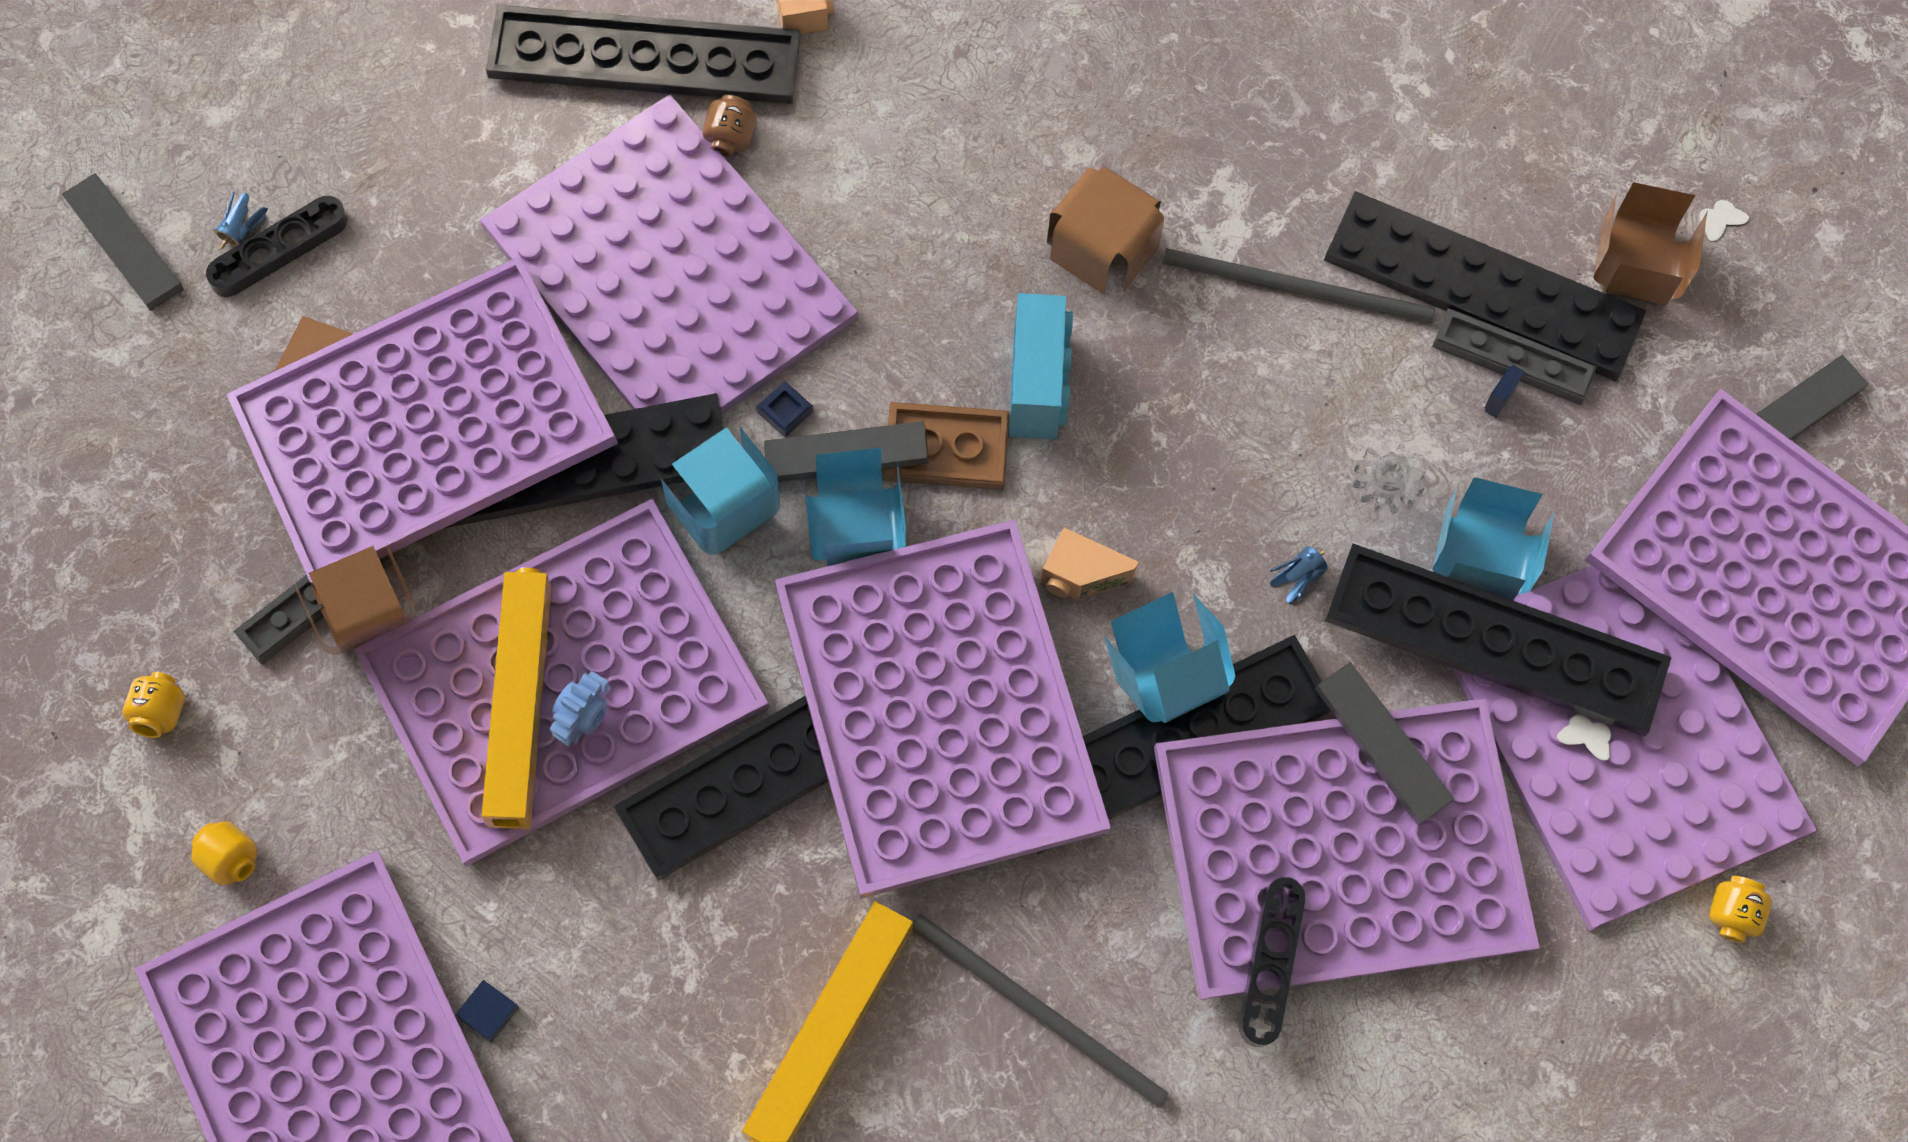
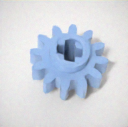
(580, 708)

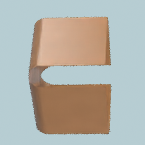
(1099, 220)
(1640, 250)
(357, 600)

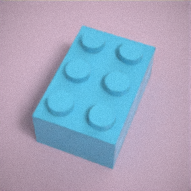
(1040, 366)

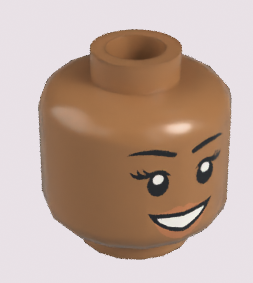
(729, 125)

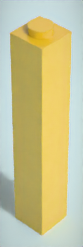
(517, 700)
(829, 1027)

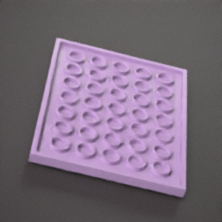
(669, 265)
(420, 419)
(1773, 573)
(618, 609)
(940, 708)
(1664, 805)
(1372, 879)
(320, 1023)

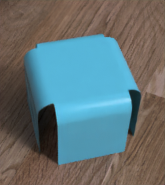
(731, 490)
(852, 509)
(1489, 542)
(1158, 665)

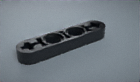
(273, 240)
(1276, 962)

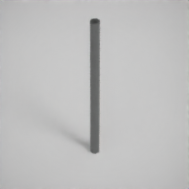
(1299, 285)
(1040, 1010)

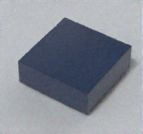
(1503, 390)
(784, 409)
(487, 1011)

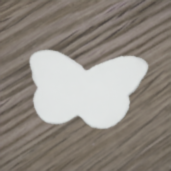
(1722, 215)
(1584, 731)

